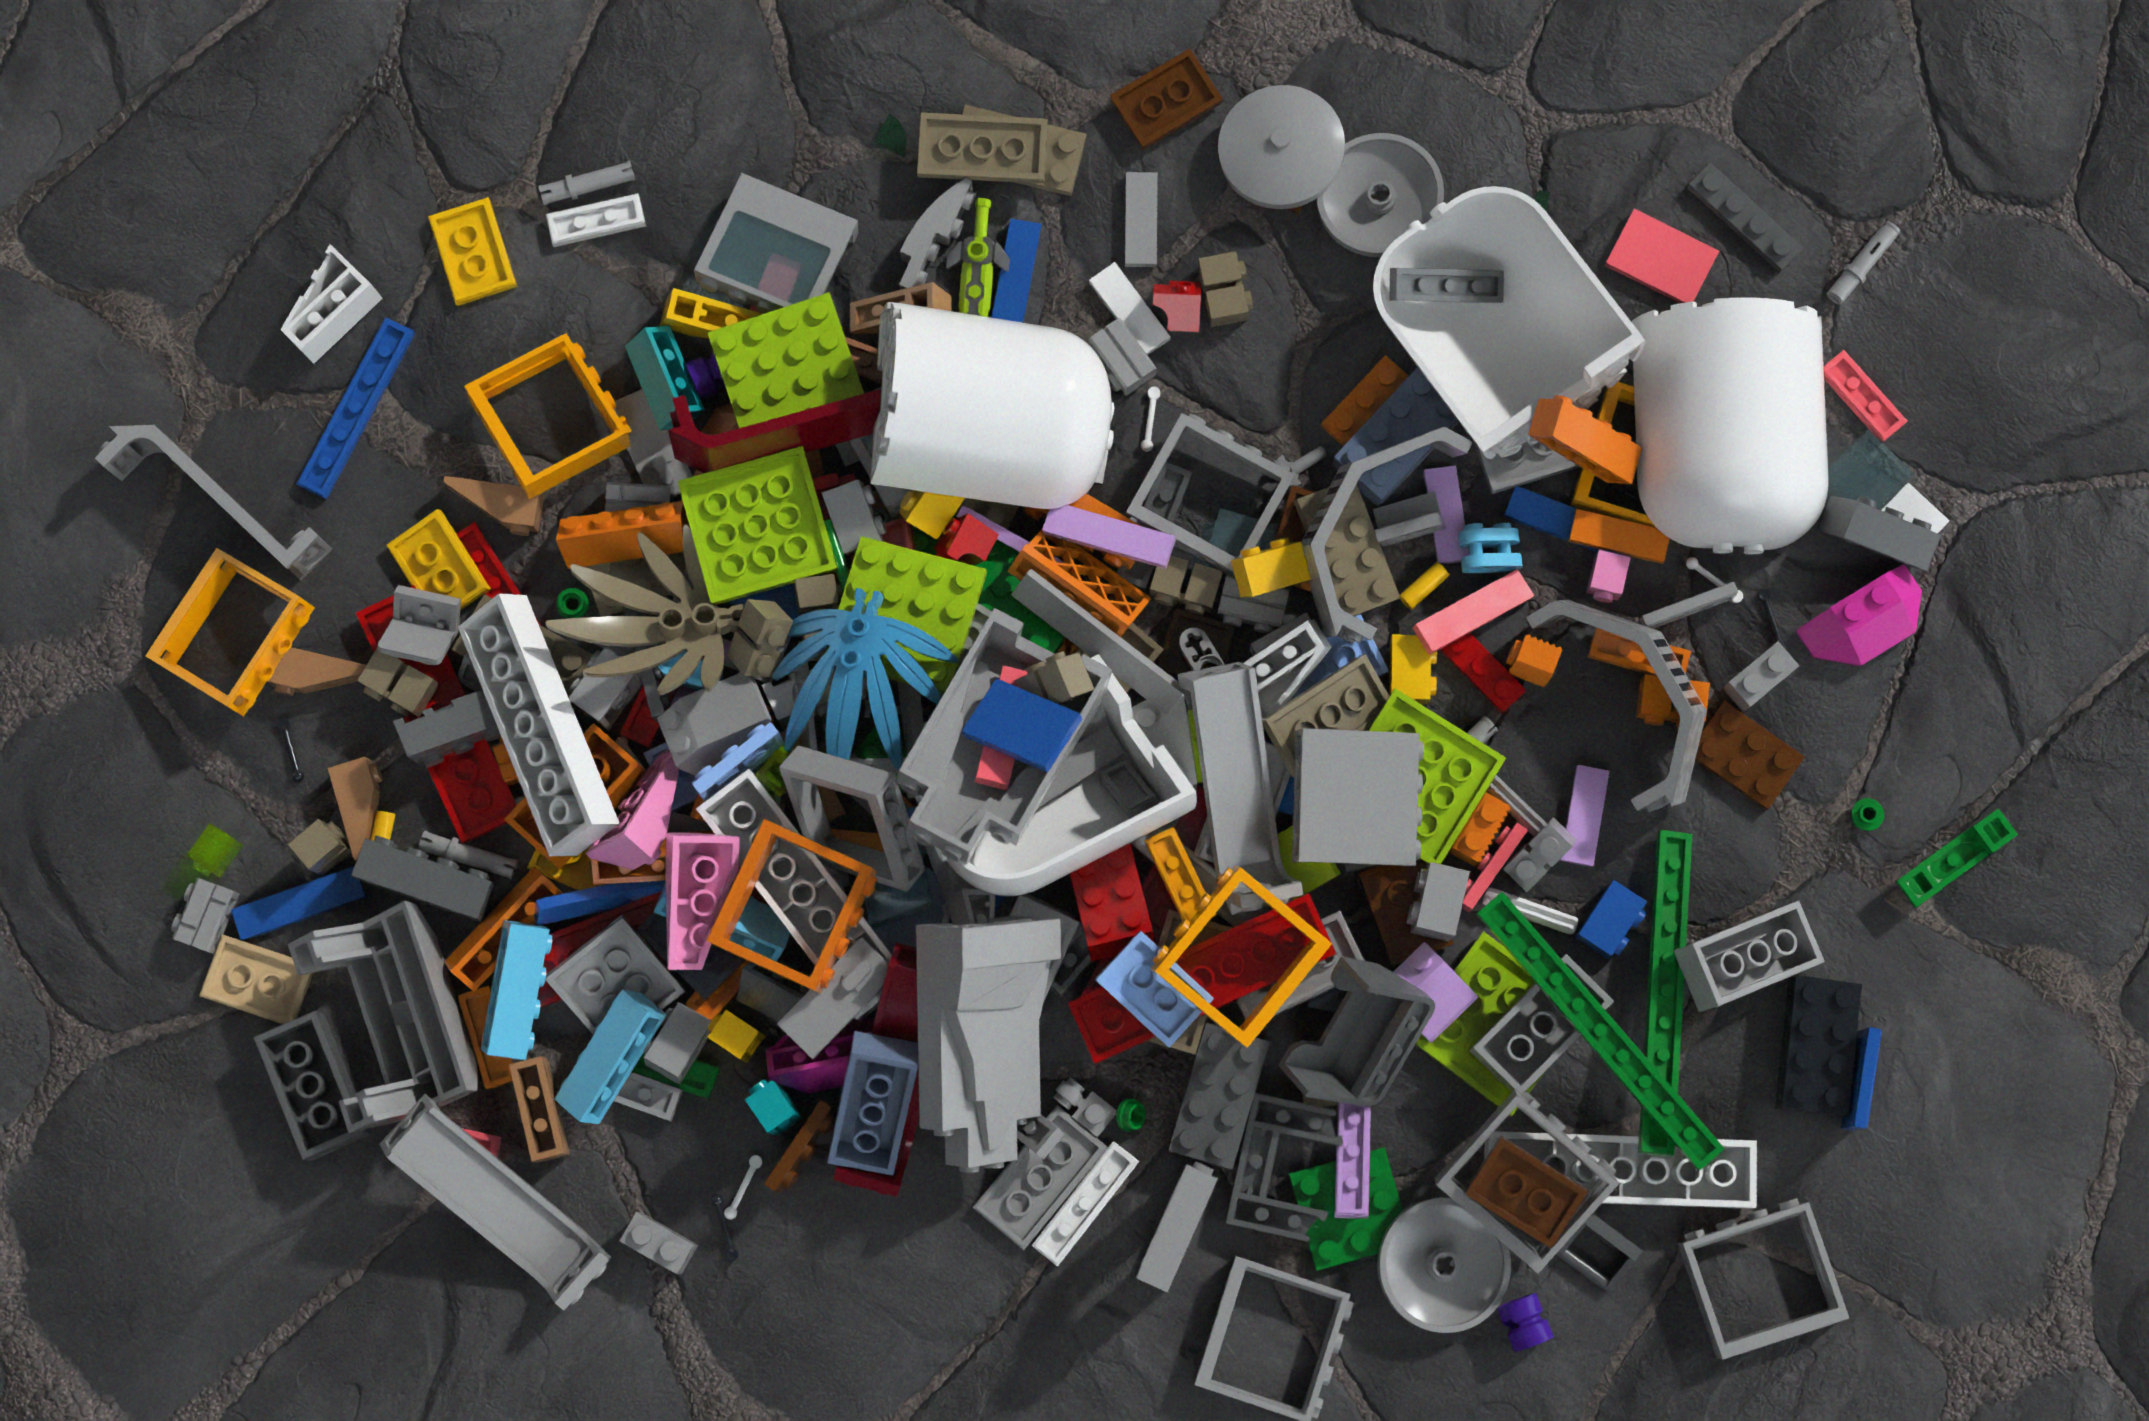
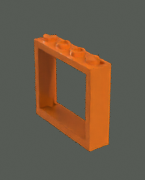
(745, 883)

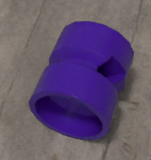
(706, 376)
(1525, 1322)

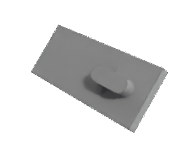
(649, 446)
(821, 1016)

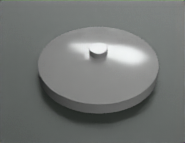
(1281, 147)
(1380, 192)
(1442, 1267)

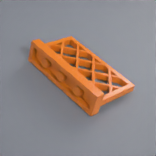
(1089, 595)

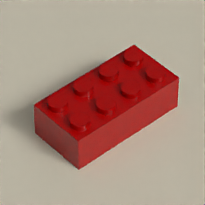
(1110, 903)

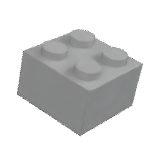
(604, 697)
(1438, 901)

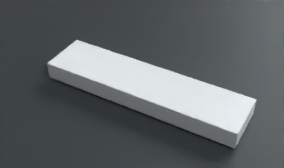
(1085, 1203)

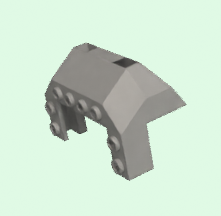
(406, 1009)

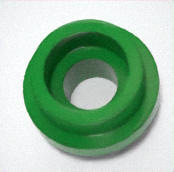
(568, 595)
(1858, 818)
(1130, 1115)

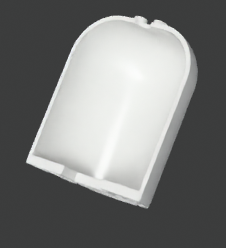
(1497, 359)
(988, 408)
(1731, 422)
(1085, 818)

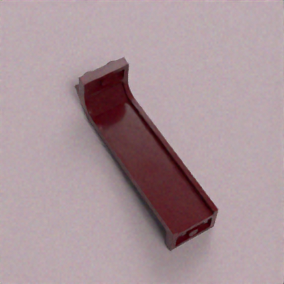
(808, 428)
(899, 1020)

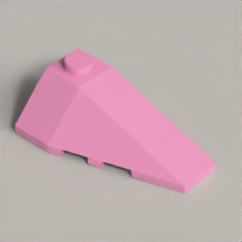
(642, 819)
(697, 884)

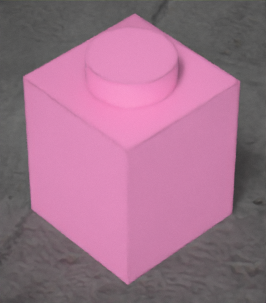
(1608, 576)

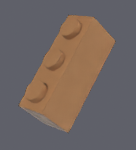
(539, 1110)

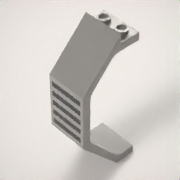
(1332, 618)
(1674, 680)

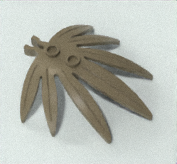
(681, 626)

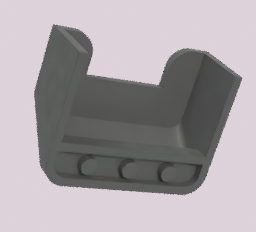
(1364, 1038)

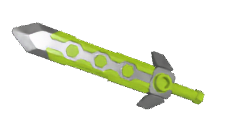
(977, 269)

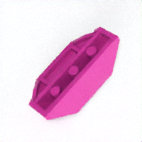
(1866, 620)
(796, 1069)

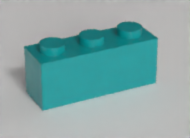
(662, 373)
(773, 1107)

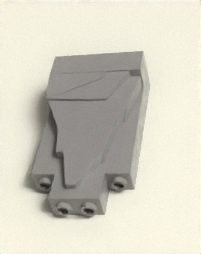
(946, 763)
(980, 1032)

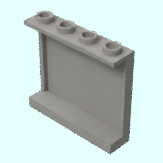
(1357, 797)

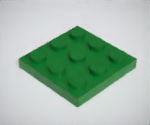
(1347, 1238)

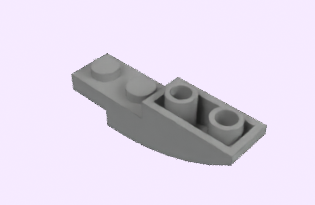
(937, 224)

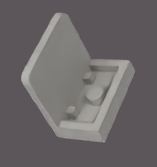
(421, 626)

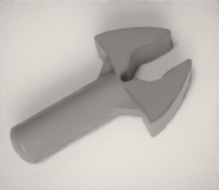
(1303, 463)

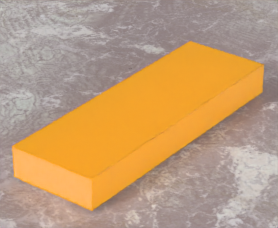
(1176, 871)

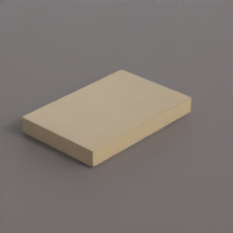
(255, 981)

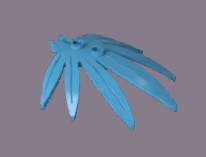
(856, 650)

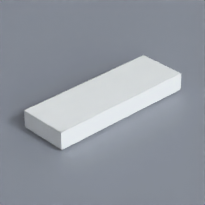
(595, 220)
(1129, 306)

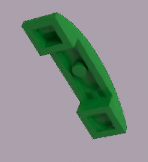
(1956, 858)

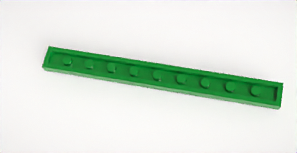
(1665, 975)
(1600, 1031)

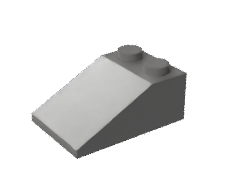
(709, 723)

